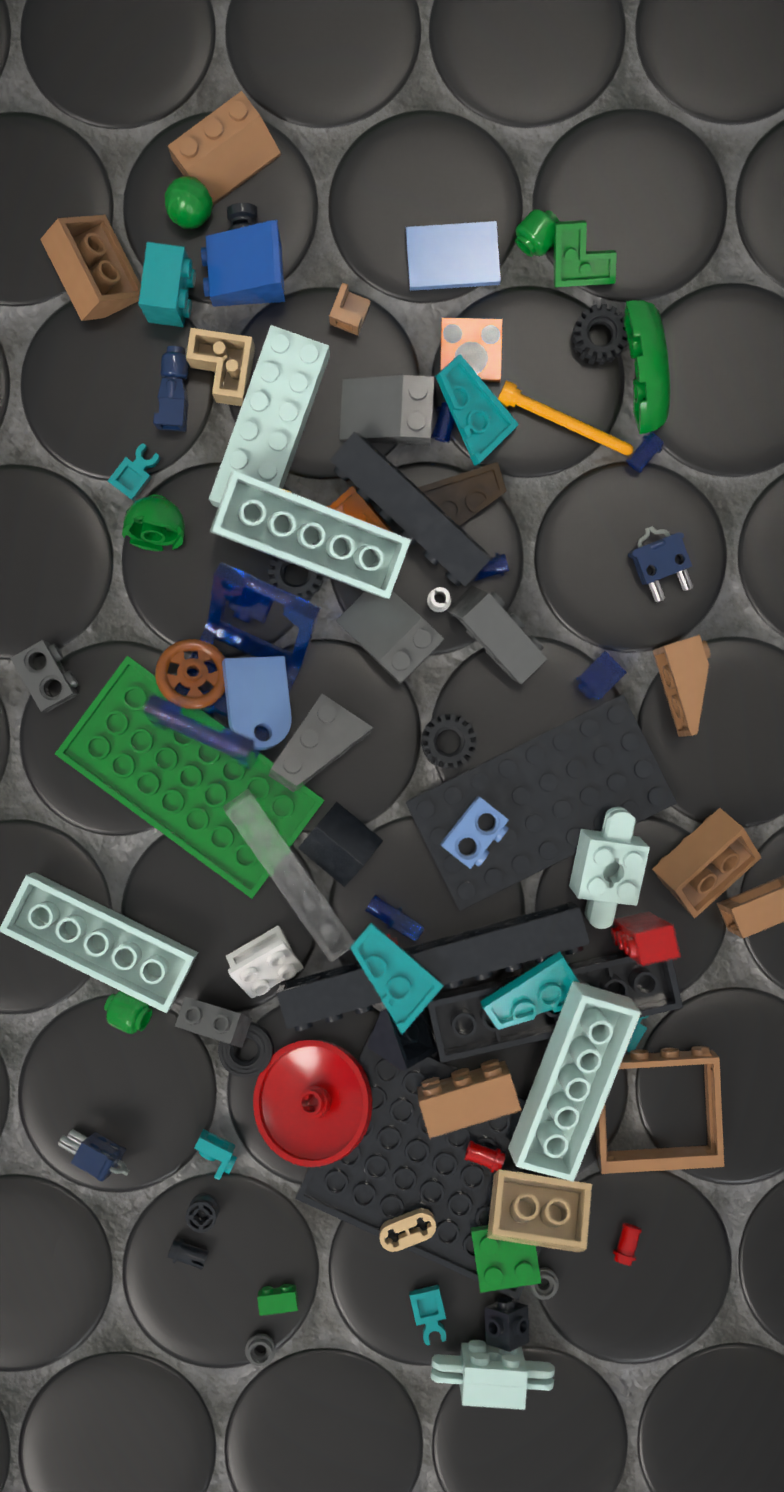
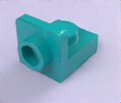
(216, 1148)

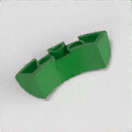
(652, 373)

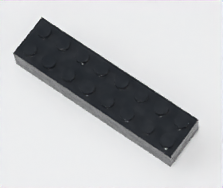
(466, 1029)

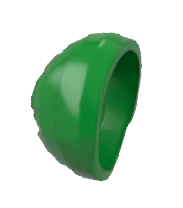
(188, 202)

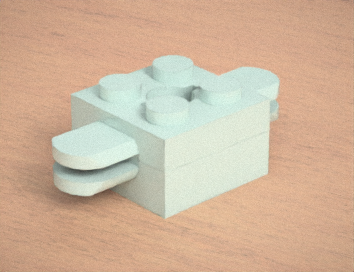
(596, 867)
(492, 1375)

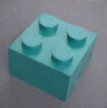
(166, 284)

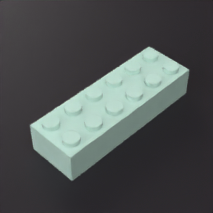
(274, 410)
(309, 535)
(98, 941)
(573, 1081)

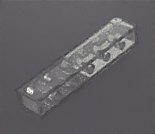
(289, 875)

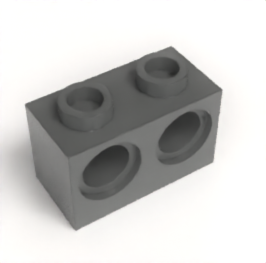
(39, 680)
(213, 1022)

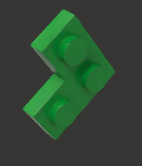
(574, 264)

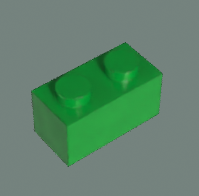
(278, 1299)

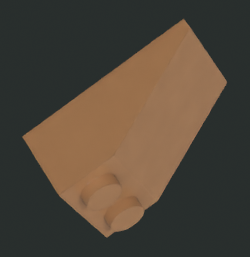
(684, 676)

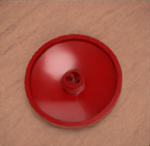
(312, 1103)

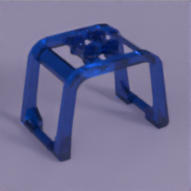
(232, 581)

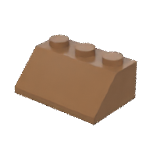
(225, 147)
(91, 265)
(707, 862)

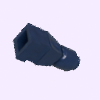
(172, 391)

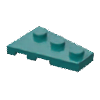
(475, 409)
(396, 976)
(532, 993)

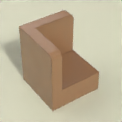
(349, 311)

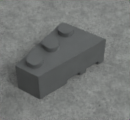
(498, 633)
(318, 742)

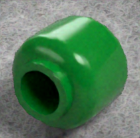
(536, 232)
(127, 1013)

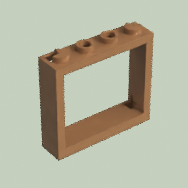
(676, 1157)

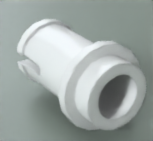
(439, 607)

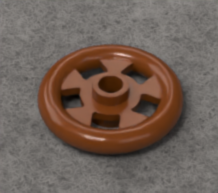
(168, 682)

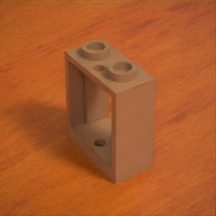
(754, 908)

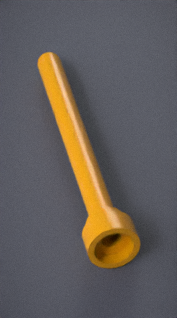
(512, 396)

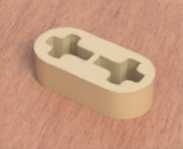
(410, 1237)

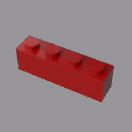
(645, 938)

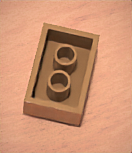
(467, 1098)

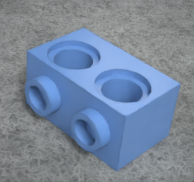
(468, 827)

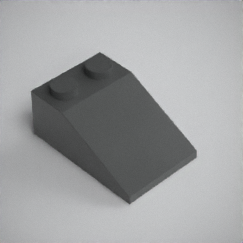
(388, 409)
(390, 633)

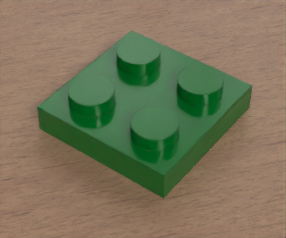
(503, 1262)

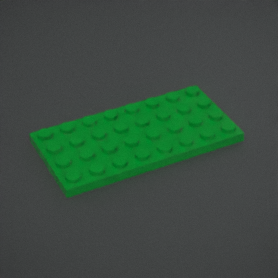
(180, 781)

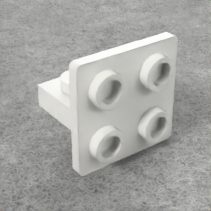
(263, 963)

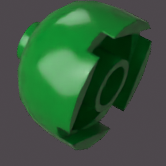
(154, 523)

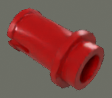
(485, 1156)
(627, 1244)

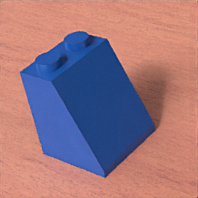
(244, 266)

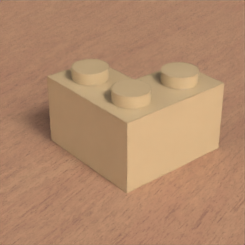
(228, 357)

